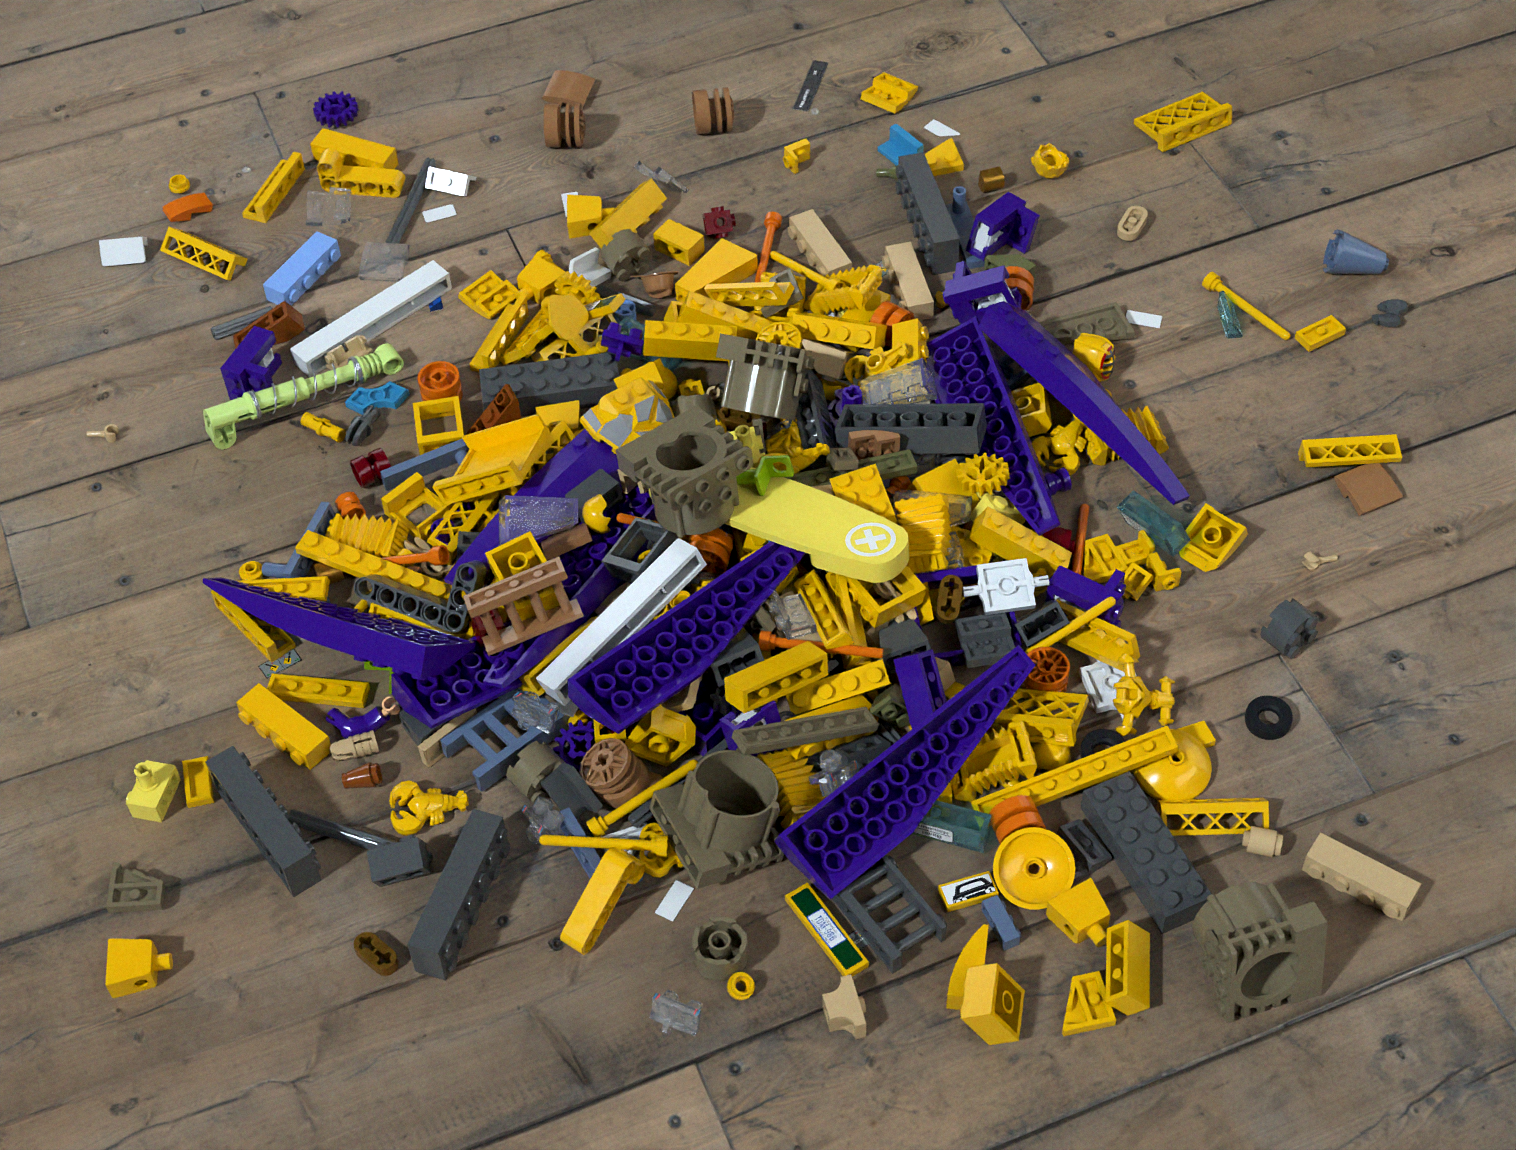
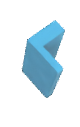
(900, 144)

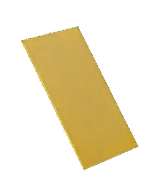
(925, 609)

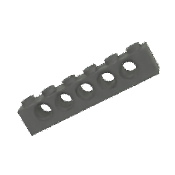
(814, 419)

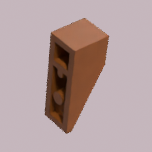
(282, 320)

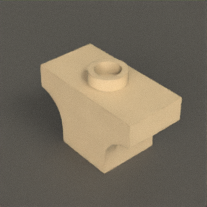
(845, 1009)

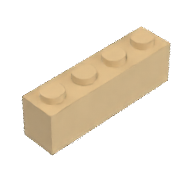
(817, 244)
(908, 280)
(1361, 877)

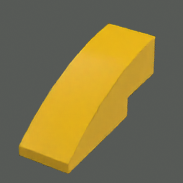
(971, 956)

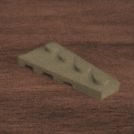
(1102, 321)

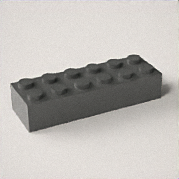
(927, 213)
(553, 381)
(920, 426)
(264, 820)
(1145, 851)
(459, 895)

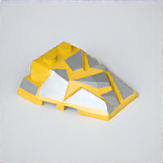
(627, 413)

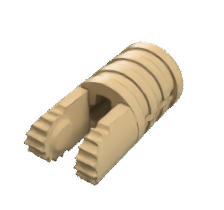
(354, 746)

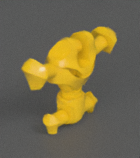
(1134, 696)

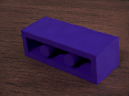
(920, 685)

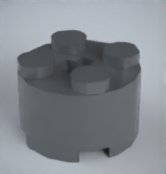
(1290, 628)

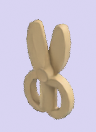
(424, 547)
(889, 591)

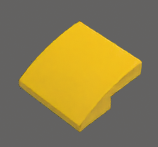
(889, 92)
(488, 295)

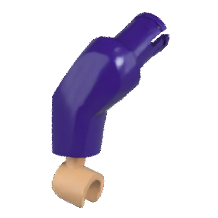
(358, 724)

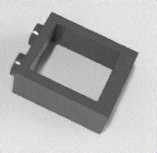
(618, 558)

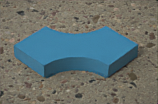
(389, 395)

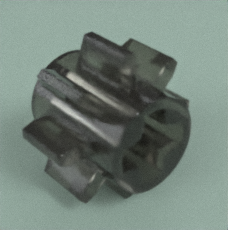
(719, 701)

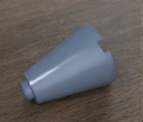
(1353, 256)

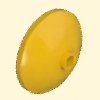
(1177, 780)
(1033, 847)

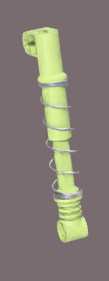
(254, 404)

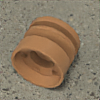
(712, 110)
(563, 125)
(614, 772)

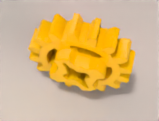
(578, 286)
(982, 474)

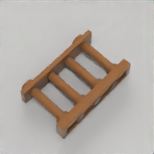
(516, 587)

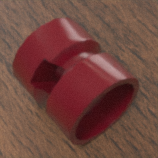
(368, 468)

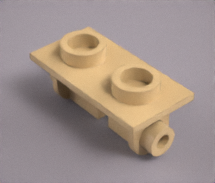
(354, 346)

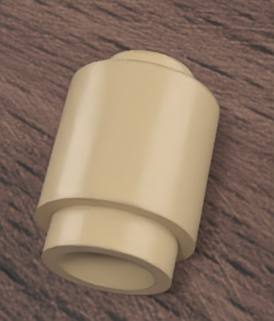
(1262, 841)

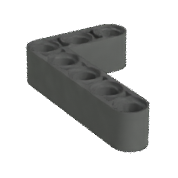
(425, 601)

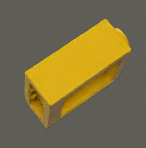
(435, 409)
(912, 596)

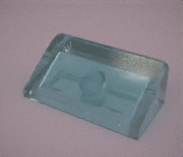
(1228, 317)

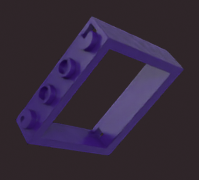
(968, 576)

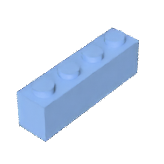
(302, 269)

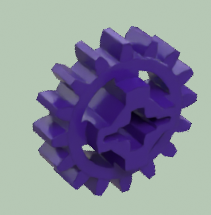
(337, 107)
(588, 740)

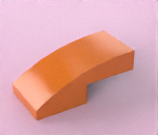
(182, 208)

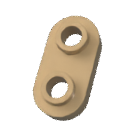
(1132, 223)

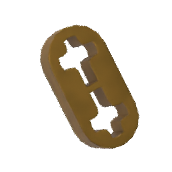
(733, 418)
(943, 598)
(371, 958)

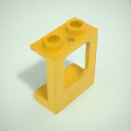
(409, 497)

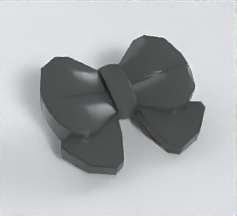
(1393, 310)

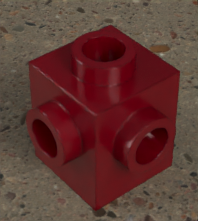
(710, 222)

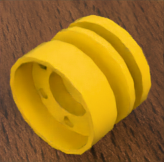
(782, 334)

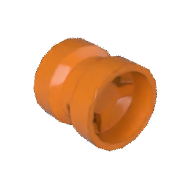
(349, 504)

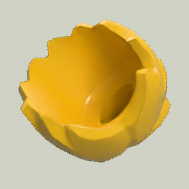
(1049, 161)

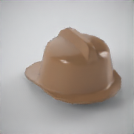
(659, 284)

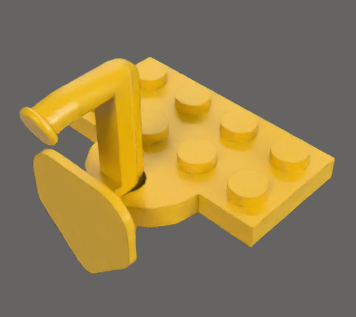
(559, 314)

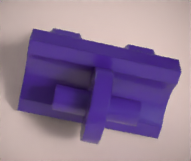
(622, 344)

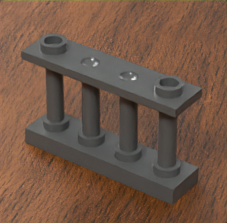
(875, 933)

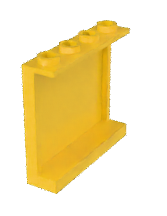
(495, 459)

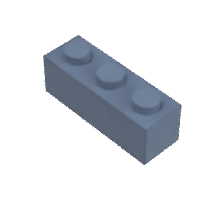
(1001, 922)

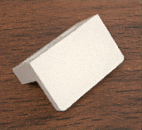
(448, 181)
(123, 251)
(588, 266)

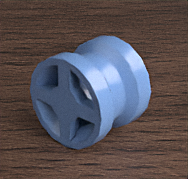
(626, 309)

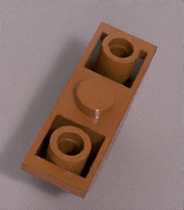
(501, 410)

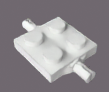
(1006, 586)
(1099, 684)

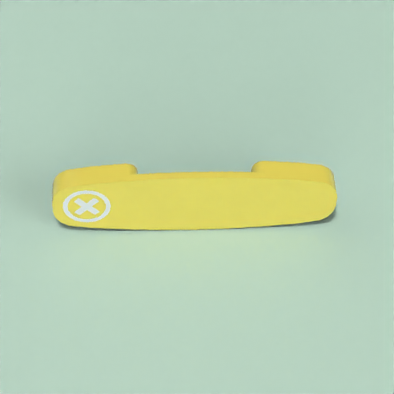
(830, 529)

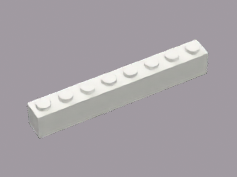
(373, 316)
(625, 615)

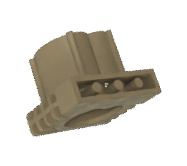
(764, 376)
(688, 471)
(714, 841)
(1260, 948)

